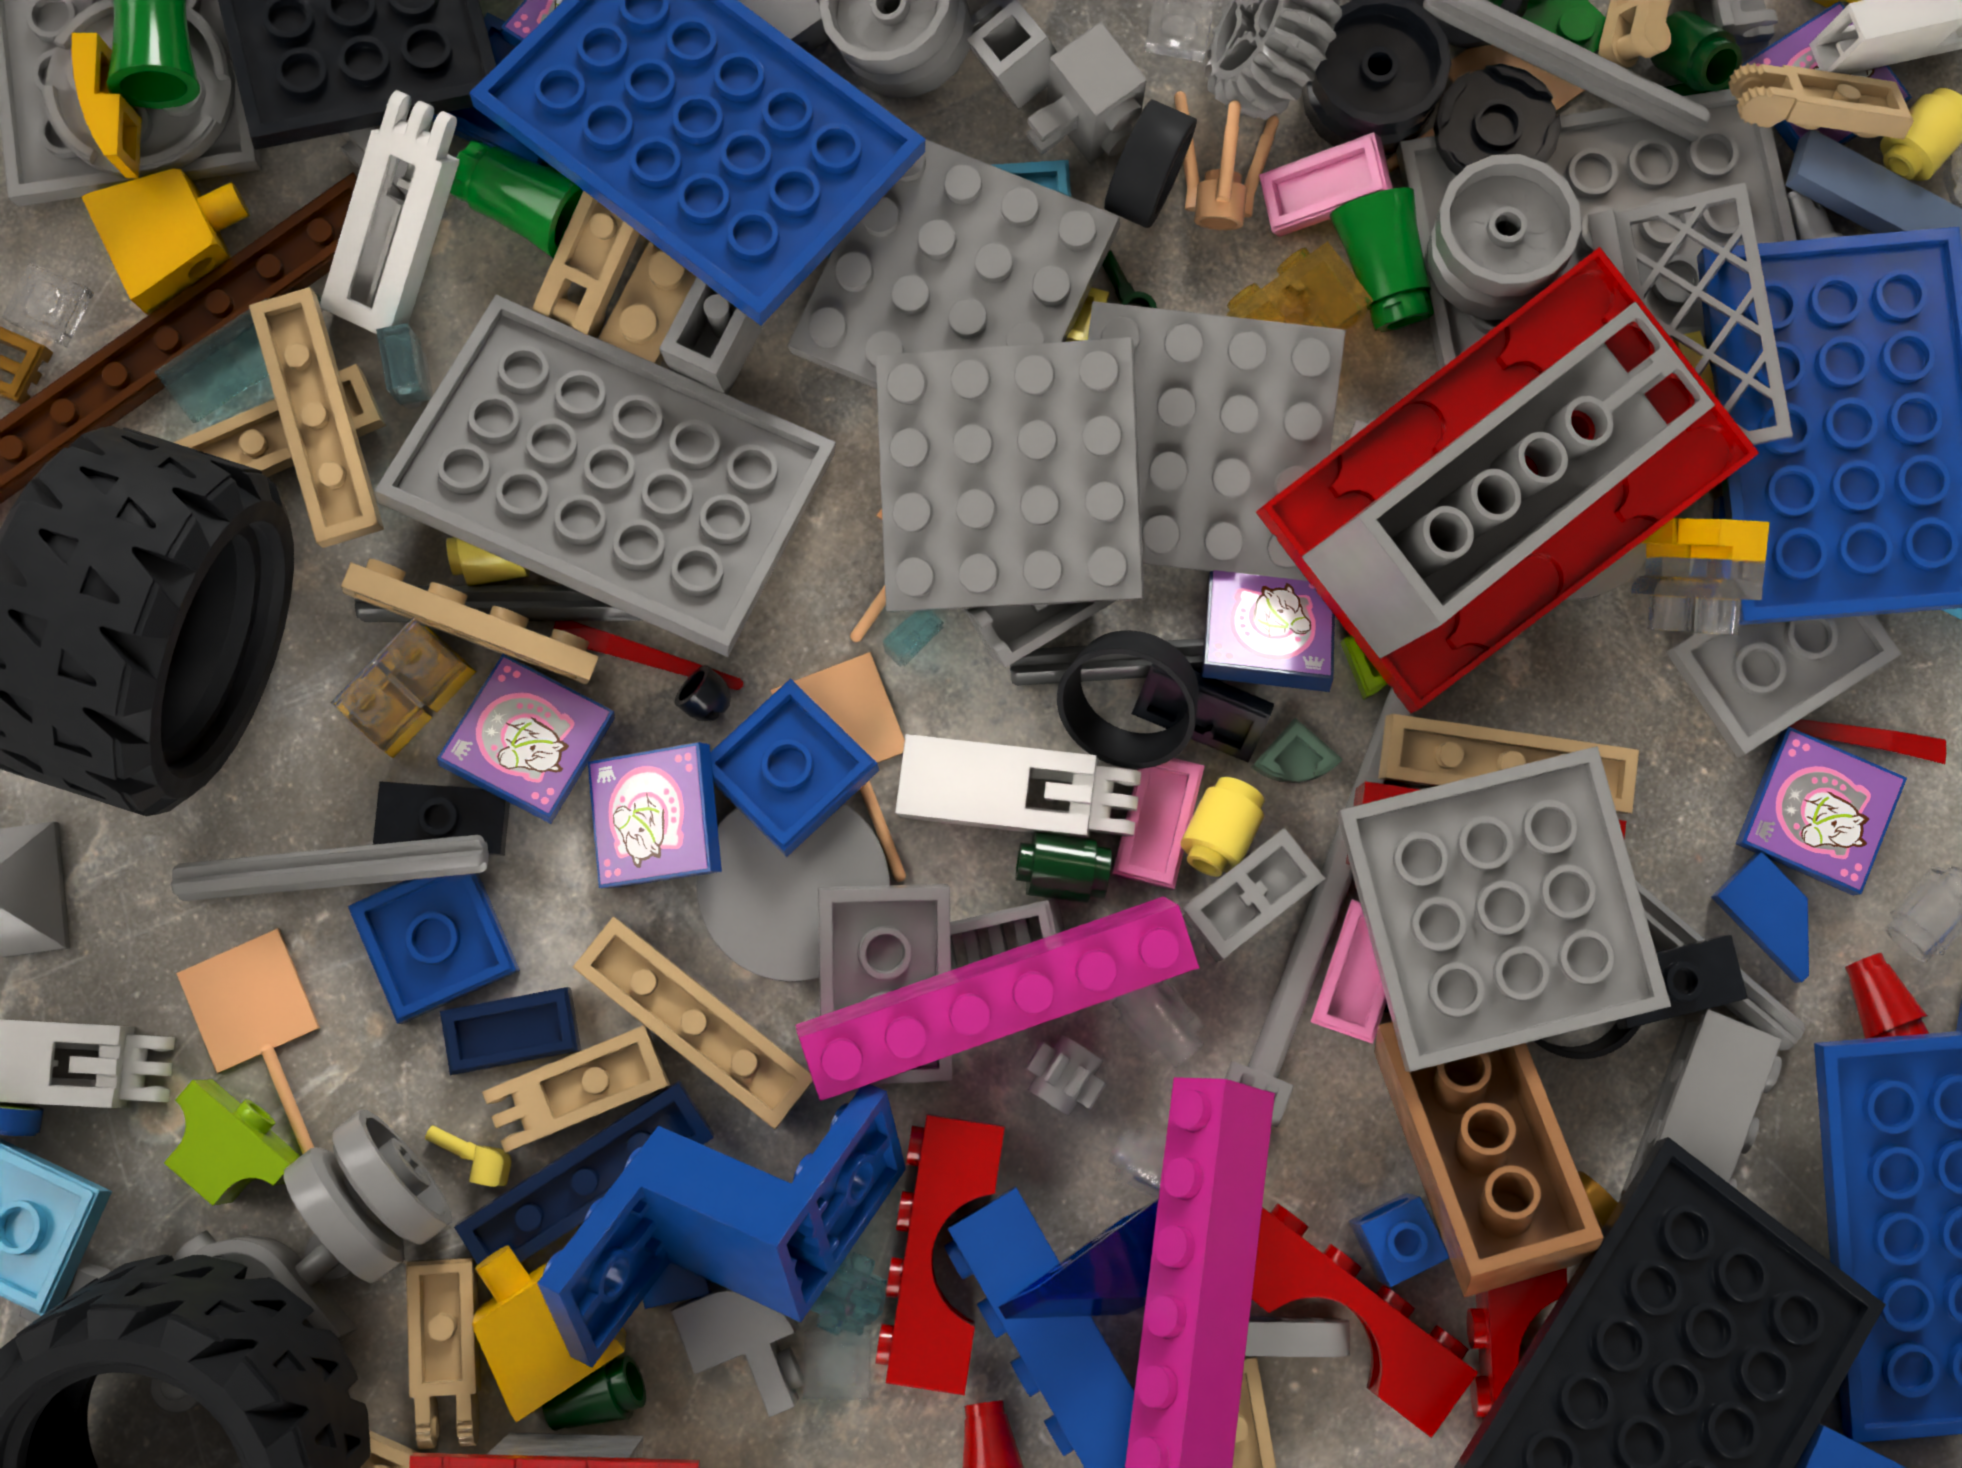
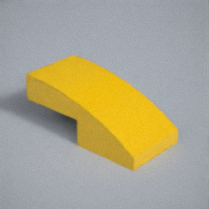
(108, 116)

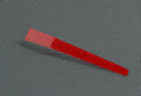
(626, 649)
(1899, 742)

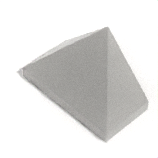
(32, 891)

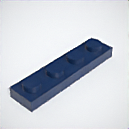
(565, 1189)

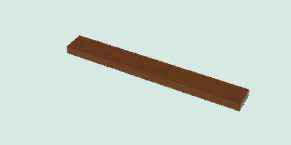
(123, 371)

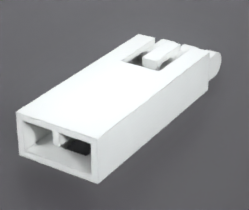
(1888, 34)
(382, 237)
(989, 788)
(121, 1067)

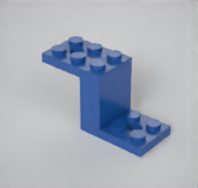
(724, 1224)

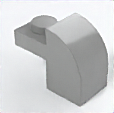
(1012, 49)
(731, 1325)

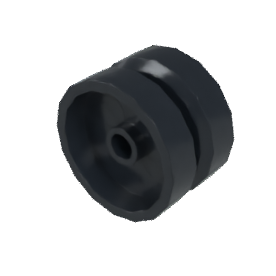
(1379, 74)

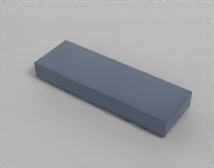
(1865, 189)

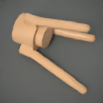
(1221, 199)

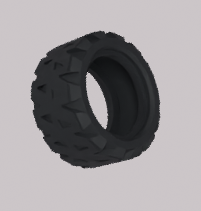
(138, 617)
(203, 1329)

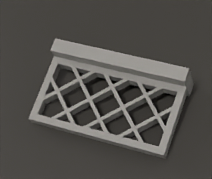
(1614, 235)

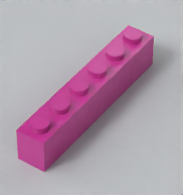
(996, 997)
(1201, 1276)

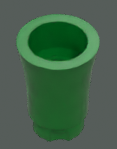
(152, 54)
(516, 193)
(1386, 256)

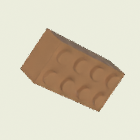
(1491, 1164)

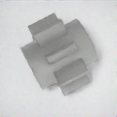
(1065, 1075)

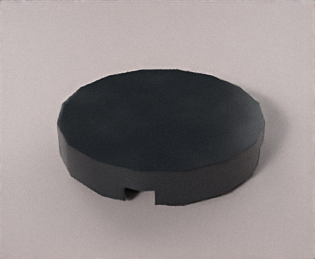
(1495, 114)

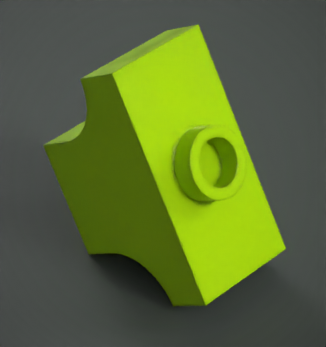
(226, 1144)

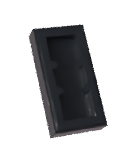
(1224, 718)
(435, 812)
(1696, 979)

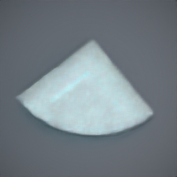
(912, 636)

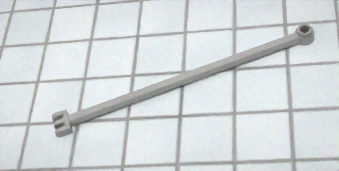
(1309, 946)

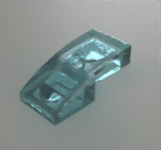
(215, 368)

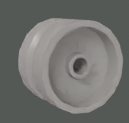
(899, 44)
(1502, 235)
(367, 1196)

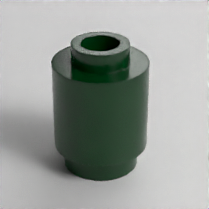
(1699, 53)
(1063, 867)

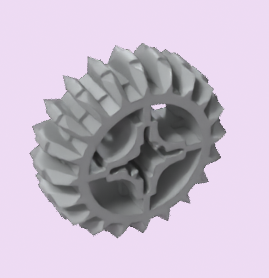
(1268, 51)

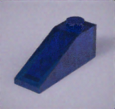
(1097, 1279)

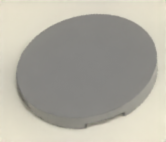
(168, 135)
(767, 904)

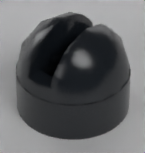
(703, 695)

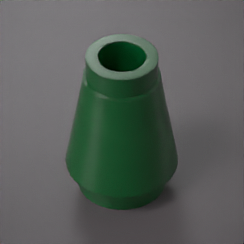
(600, 1397)

